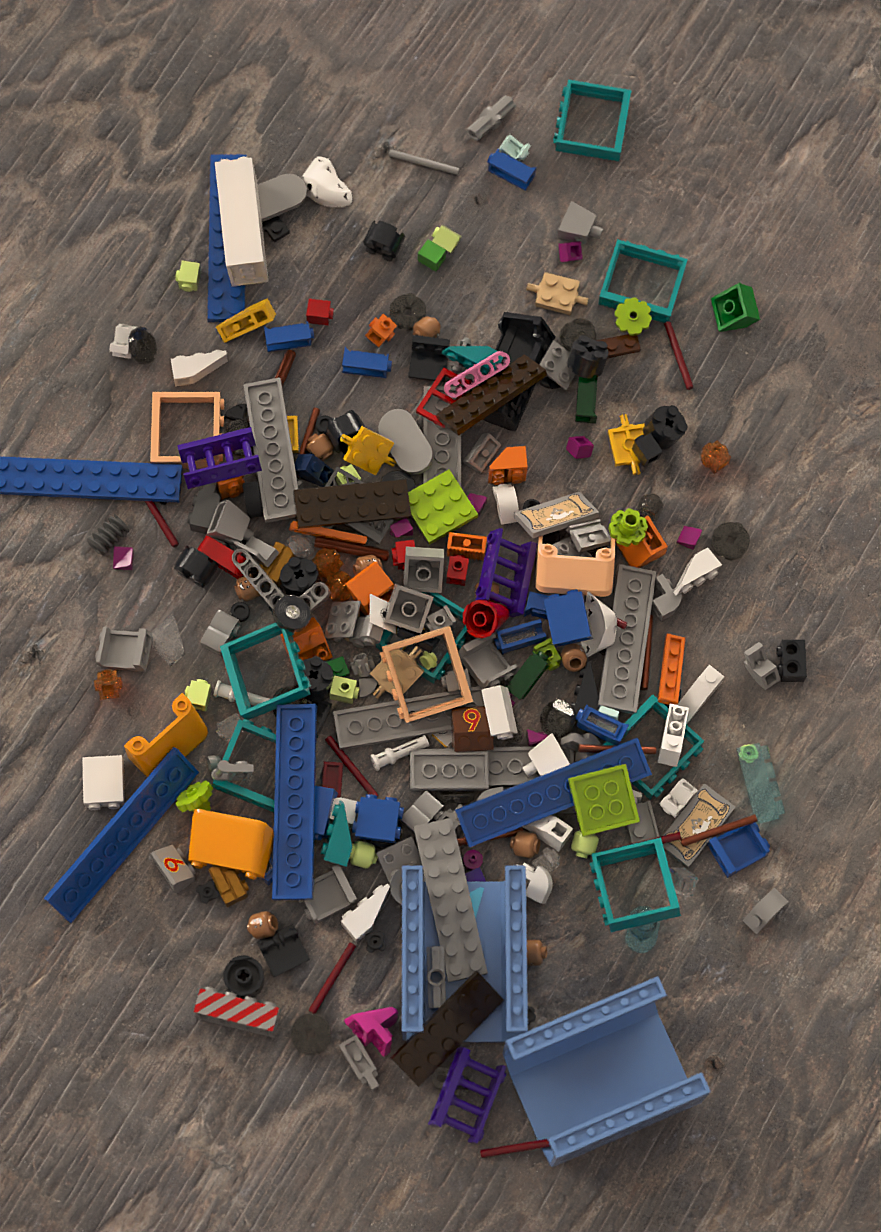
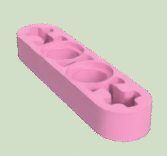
(475, 371)

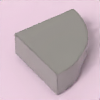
(367, 686)

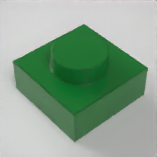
(339, 667)

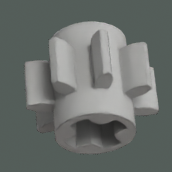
(362, 665)

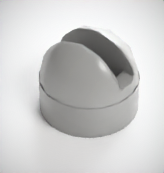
(213, 761)

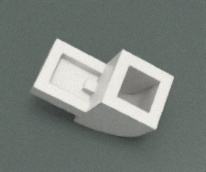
(120, 345)
(506, 502)
(678, 798)
(540, 883)

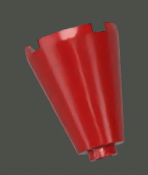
(484, 617)

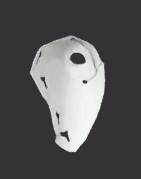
(326, 184)
(602, 624)

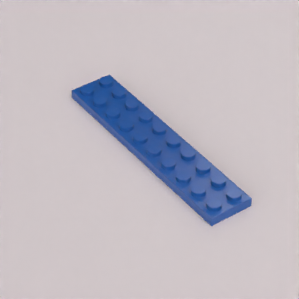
(223, 298)
(90, 479)
(543, 794)
(294, 802)
(121, 835)

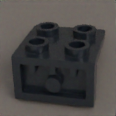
(427, 358)

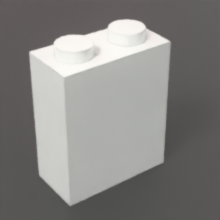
(499, 712)
(103, 782)

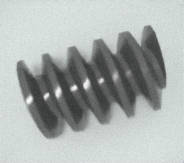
(107, 534)

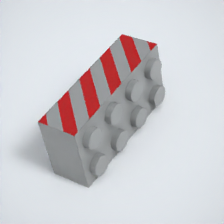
(237, 1012)

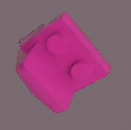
(373, 1027)

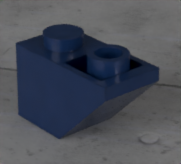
(313, 469)

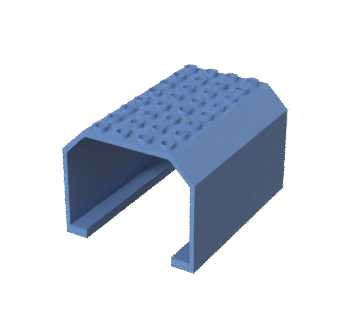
(504, 947)
(600, 1073)

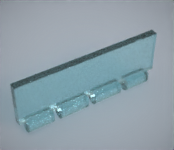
(757, 783)

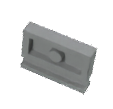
(589, 535)
(647, 827)

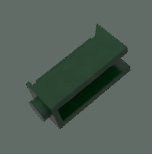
(586, 400)
(529, 674)

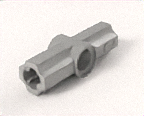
(491, 118)
(435, 963)

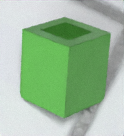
(432, 255)

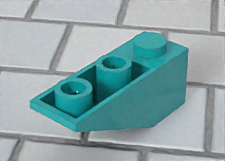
(471, 356)
(339, 841)

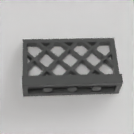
(361, 528)

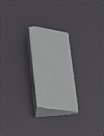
(482, 452)

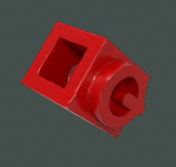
(398, 553)
(457, 570)

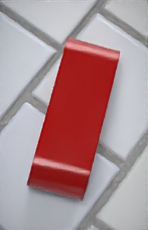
(222, 555)

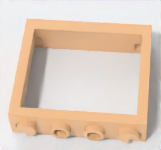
(183, 397)
(457, 667)

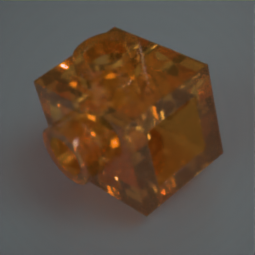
(715, 456)
(327, 562)
(337, 586)
(108, 684)

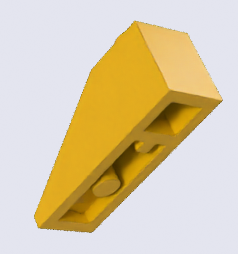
(246, 320)

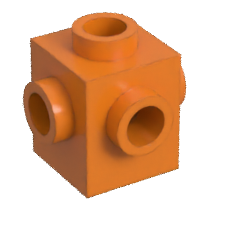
(381, 330)

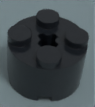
(383, 240)
(587, 357)
(345, 424)
(665, 426)
(195, 565)
(299, 576)
(320, 679)
(255, 976)

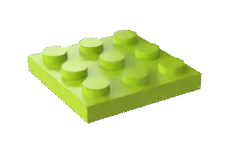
(440, 507)
(603, 800)

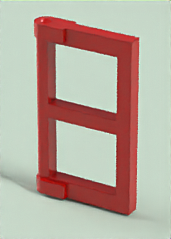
(432, 391)

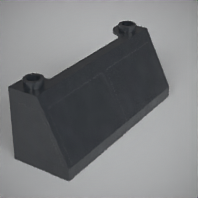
(520, 336)

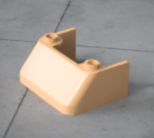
(567, 573)

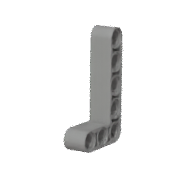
(275, 591)

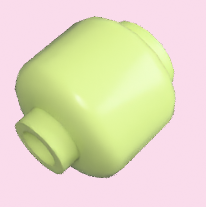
(584, 845)
(363, 854)

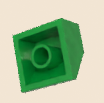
(735, 308)

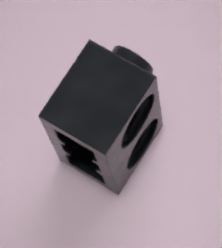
(797, 661)

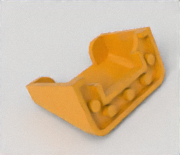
(183, 733)
(230, 843)

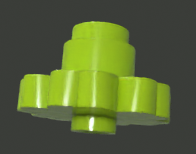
(633, 325)
(627, 527)
(195, 797)

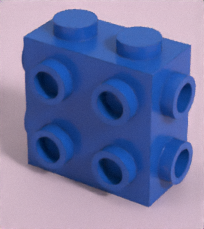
(378, 819)

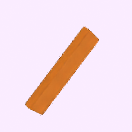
(329, 533)
(671, 669)

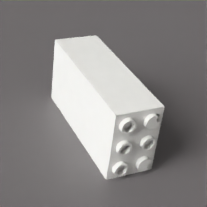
(241, 221)

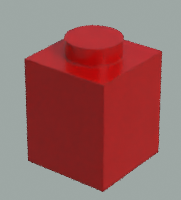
(319, 312)

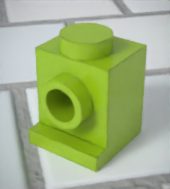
(548, 647)

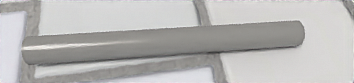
(424, 162)

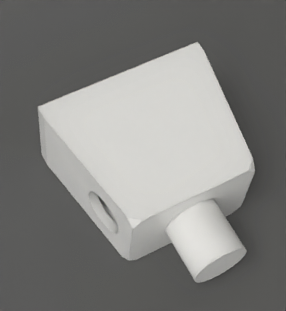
(546, 757)

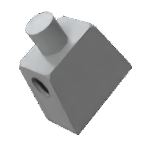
(578, 225)
(229, 523)

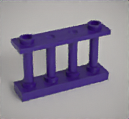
(217, 445)
(522, 570)
(455, 1079)

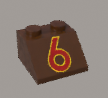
(470, 729)

